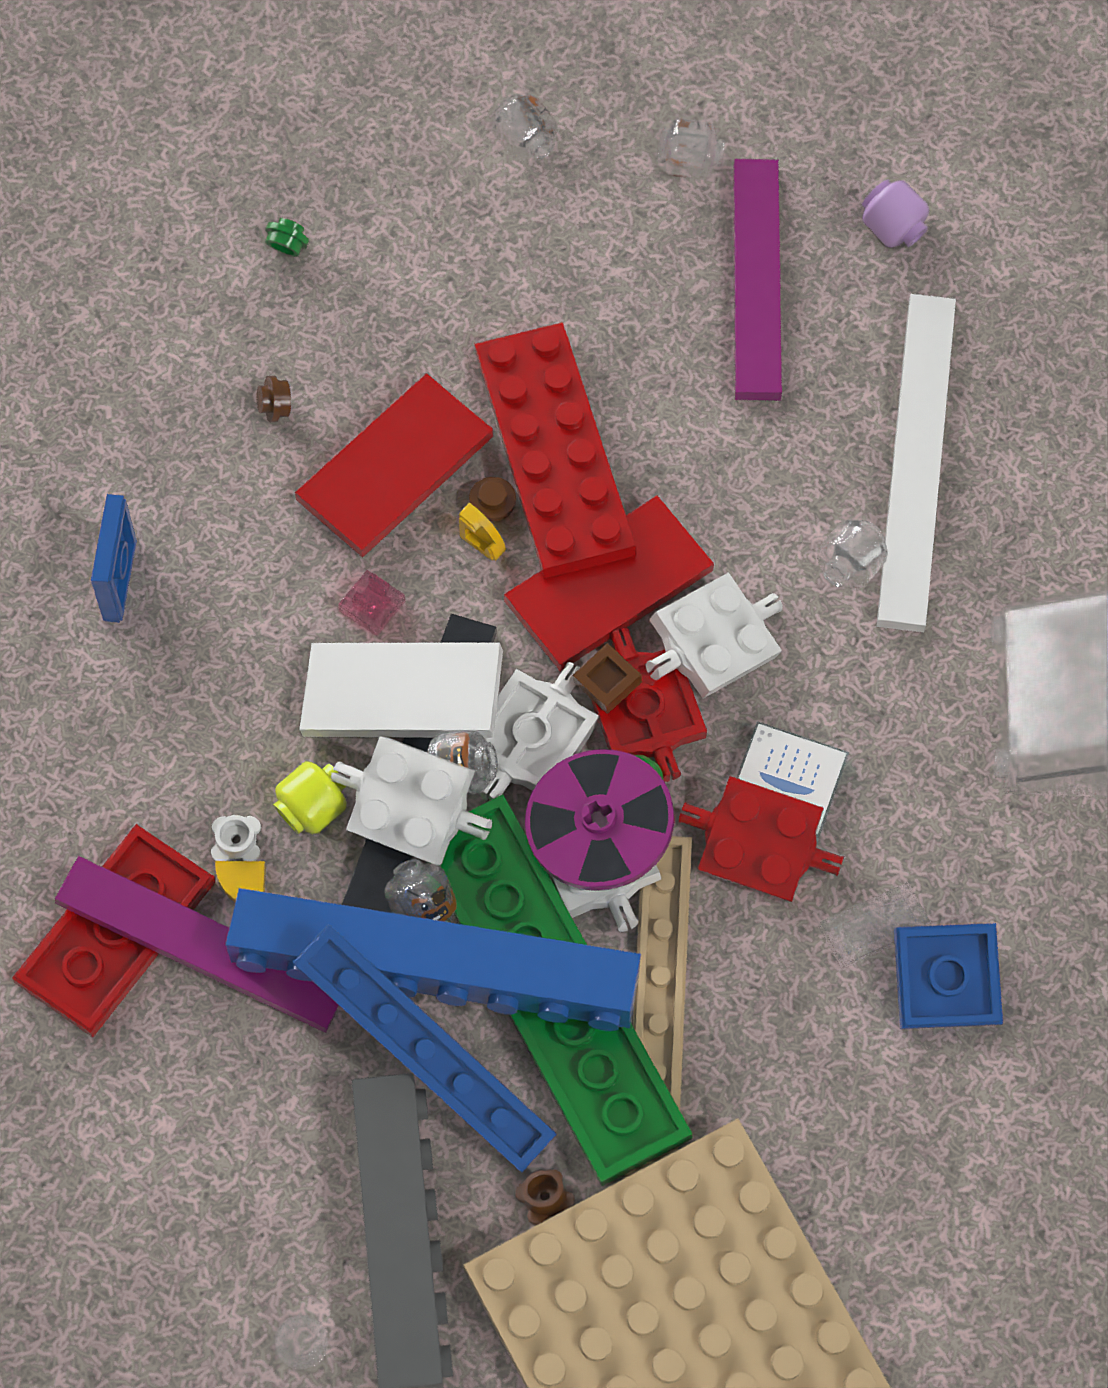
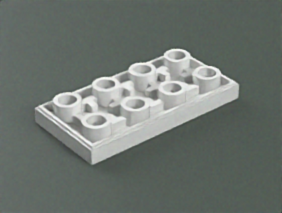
(401, 689)

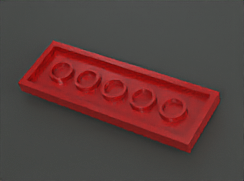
(554, 451)

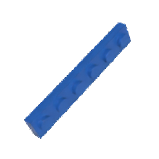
(424, 1047)

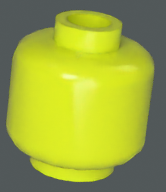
(310, 798)

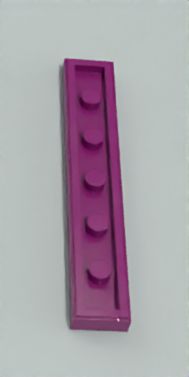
(757, 280)
(185, 939)

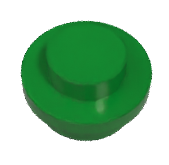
(286, 237)

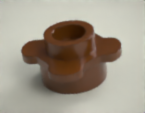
(539, 1184)

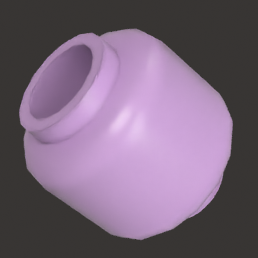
(895, 213)

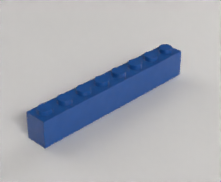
(444, 959)

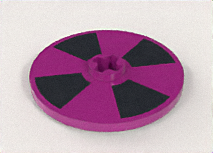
(579, 850)

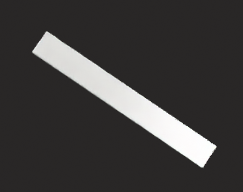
(916, 463)

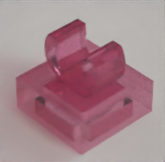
(372, 602)

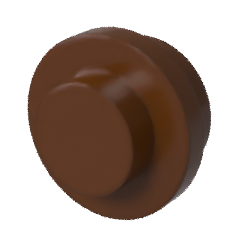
(274, 398)
(493, 498)

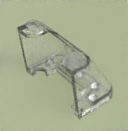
(1055, 696)

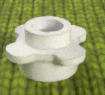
(235, 825)

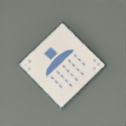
(794, 766)

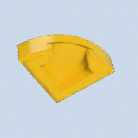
(480, 533)
(240, 874)

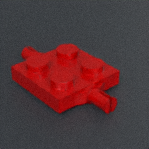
(654, 715)
(761, 839)

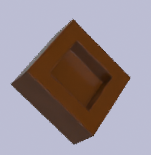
(607, 678)

